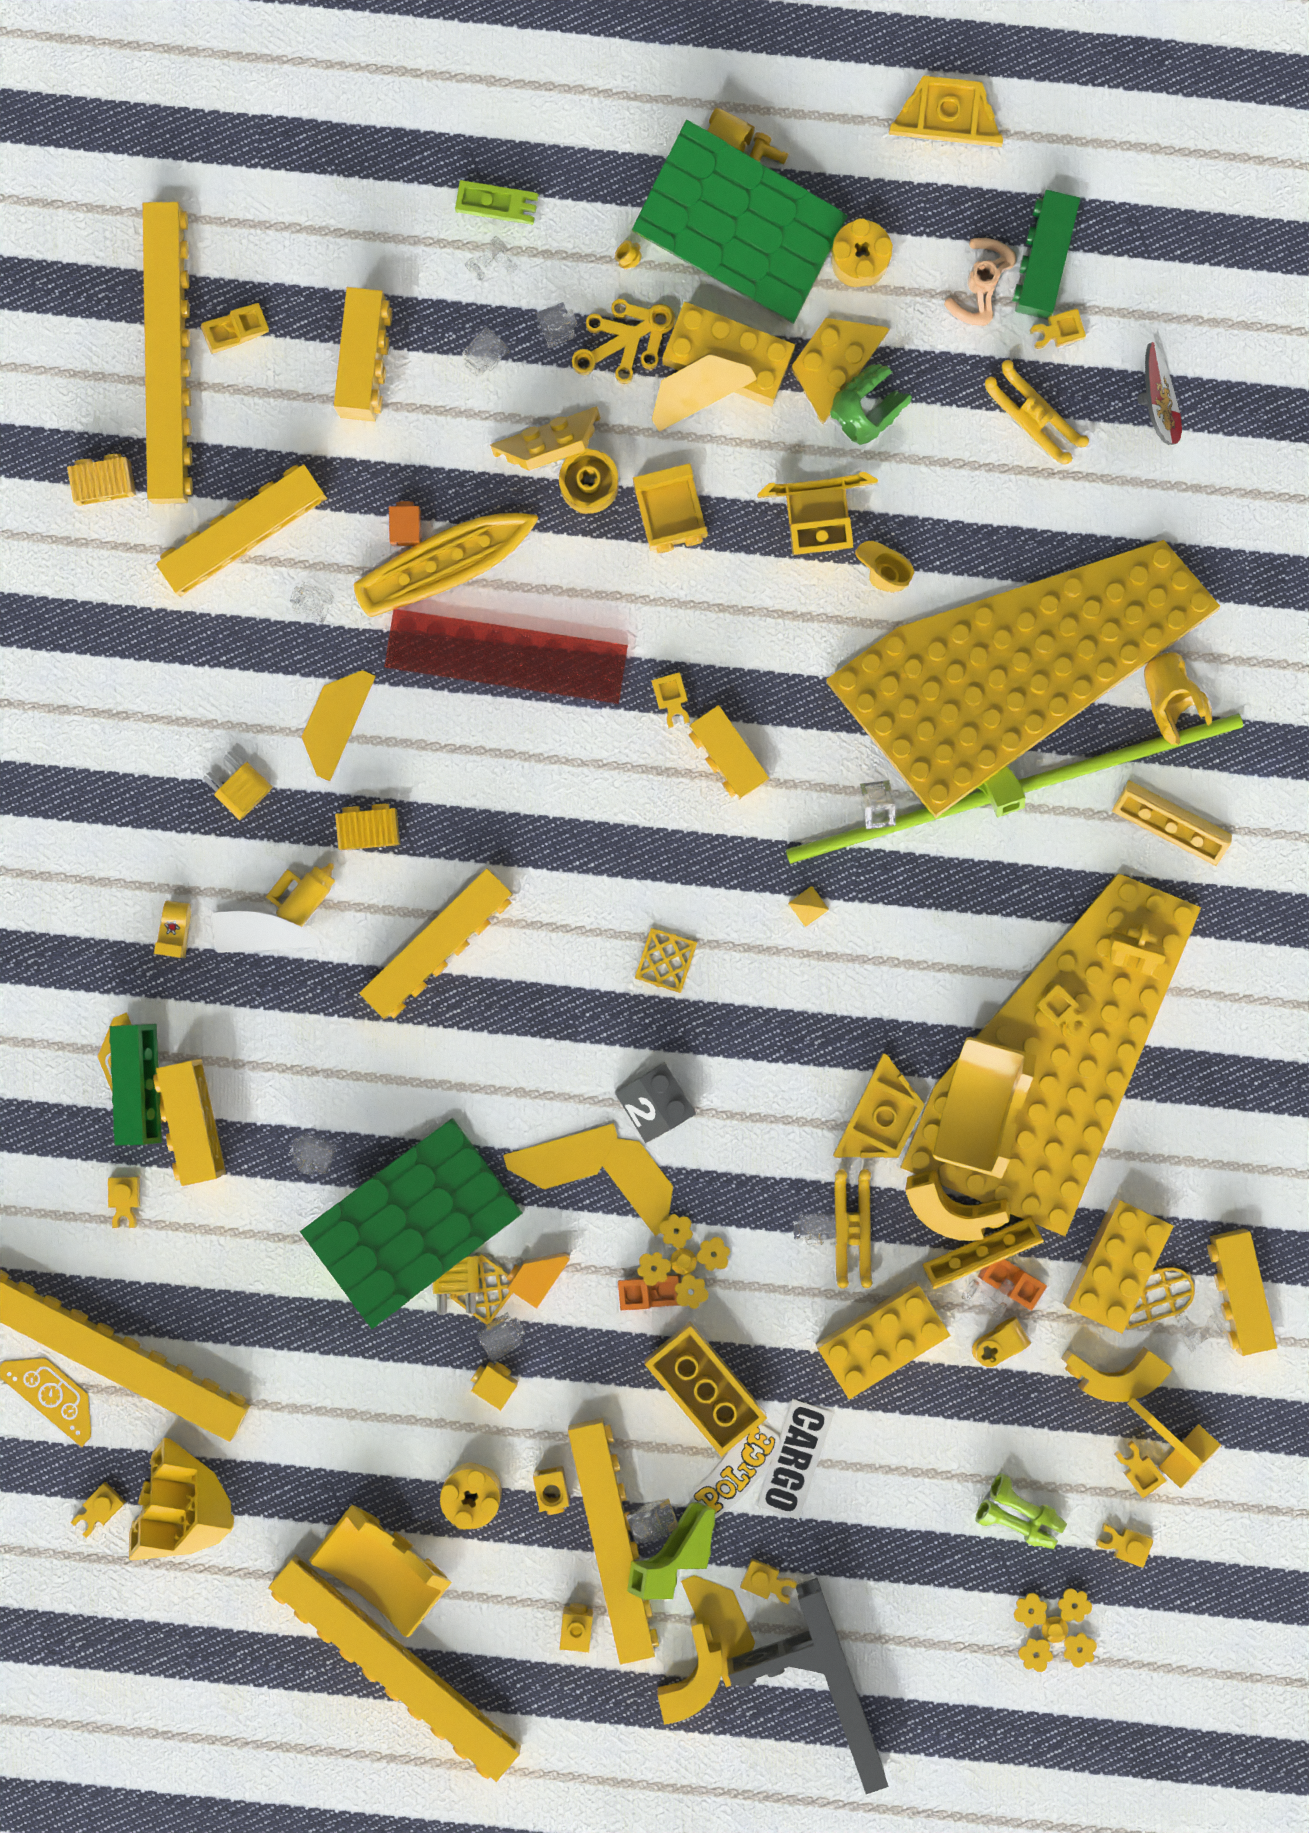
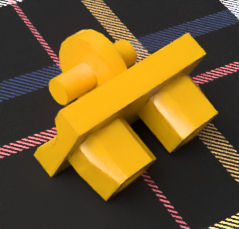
(1139, 944)

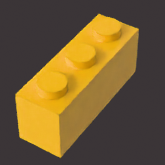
(727, 753)

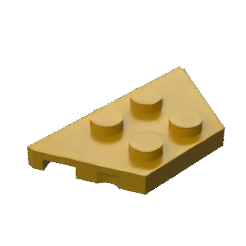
(948, 112)
(833, 358)
(550, 441)
(881, 1116)

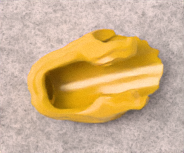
(1173, 693)

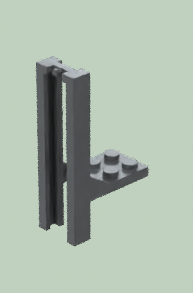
(820, 1653)

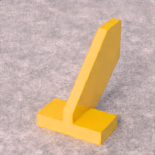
(1188, 1455)

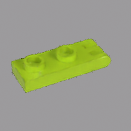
(495, 202)

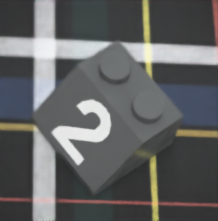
(655, 1103)

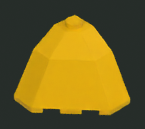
(181, 1507)

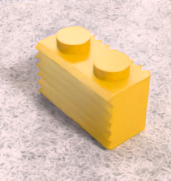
(101, 480)
(367, 828)

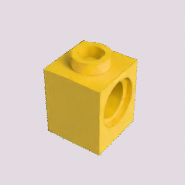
(547, 1477)

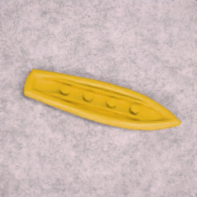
(442, 561)

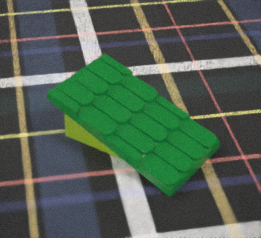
(739, 222)
(411, 1223)

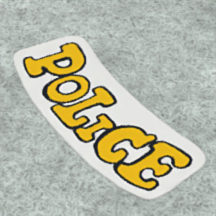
(737, 1471)

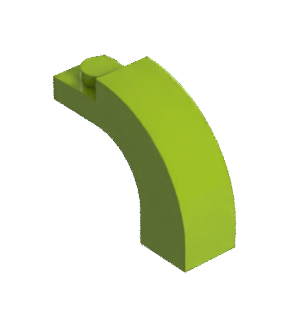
(1004, 792)

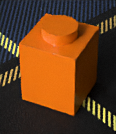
(404, 524)

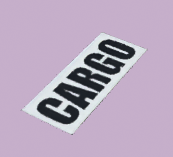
(795, 1459)

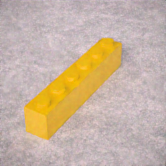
(240, 530)
(436, 944)

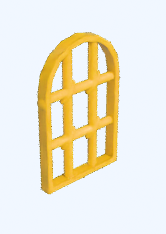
(1169, 1298)

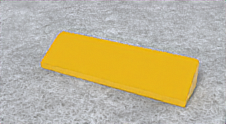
(1172, 823)
(982, 1253)

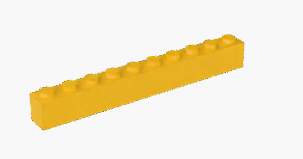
(166, 353)
(120, 1359)
(395, 1668)

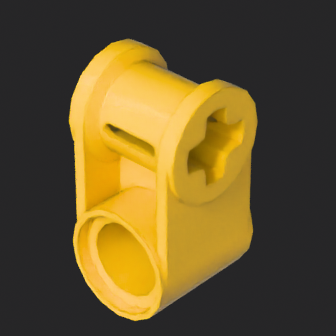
(1005, 1339)

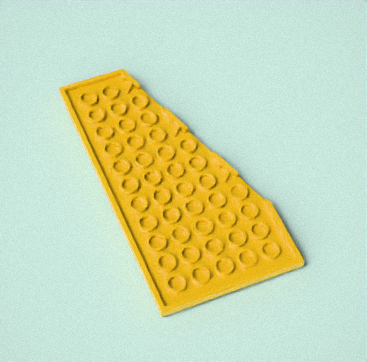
(999, 675)
(1074, 1078)

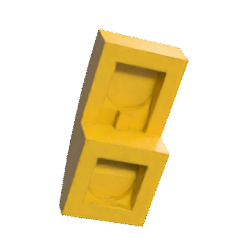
(234, 329)

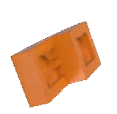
(1026, 1289)
(637, 1295)

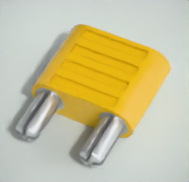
(242, 789)
(459, 1279)

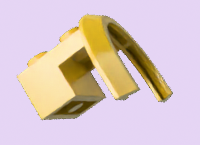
(818, 511)

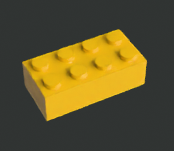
(706, 333)
(361, 354)
(190, 1122)
(1118, 1265)
(882, 1340)
(705, 1388)

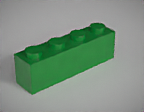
(1047, 254)
(133, 1088)

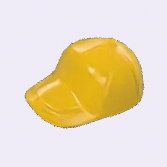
(888, 568)

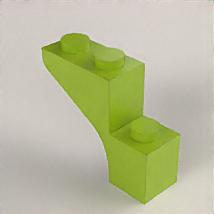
(685, 1549)

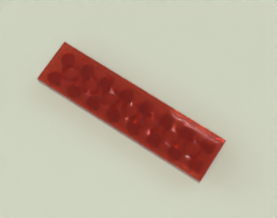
(506, 656)

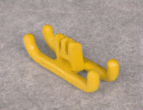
(1034, 414)
(853, 1228)

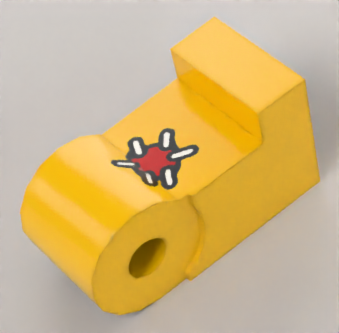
(174, 929)

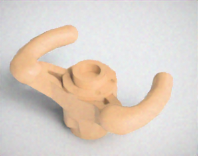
(983, 281)

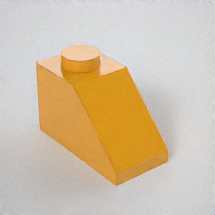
(536, 1277)

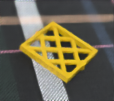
(658, 983)
(498, 1271)

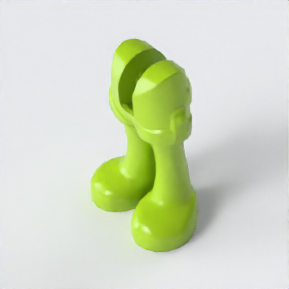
(1002, 1492)

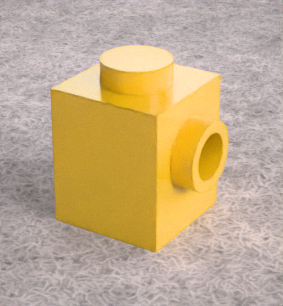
(494, 1384)
(576, 1628)

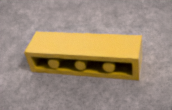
(1242, 1291)

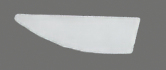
(257, 931)

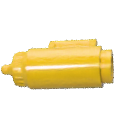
(305, 896)

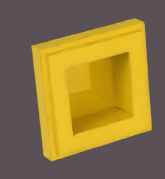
(808, 906)

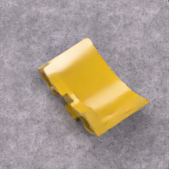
(983, 1106)
(381, 1569)

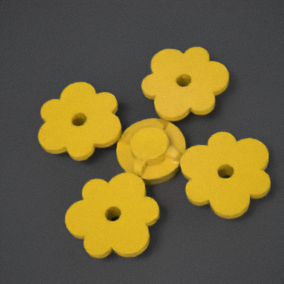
(683, 1261)
(1055, 1630)

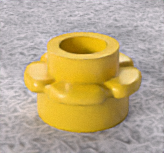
(628, 254)

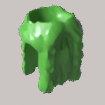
(849, 412)

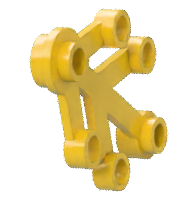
(627, 337)

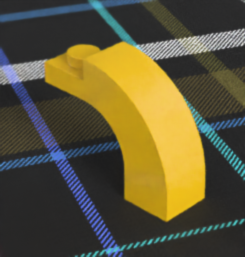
(949, 1217)
(1134, 1381)
(689, 1696)

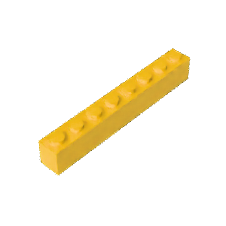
(611, 1538)

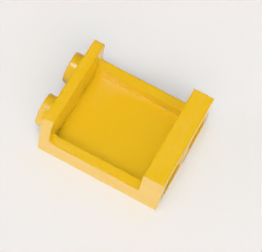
(670, 508)

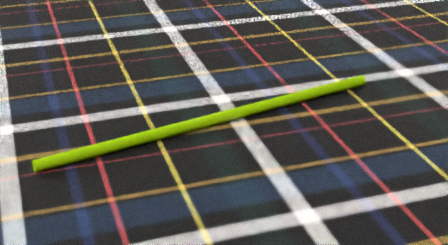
(1028, 784)

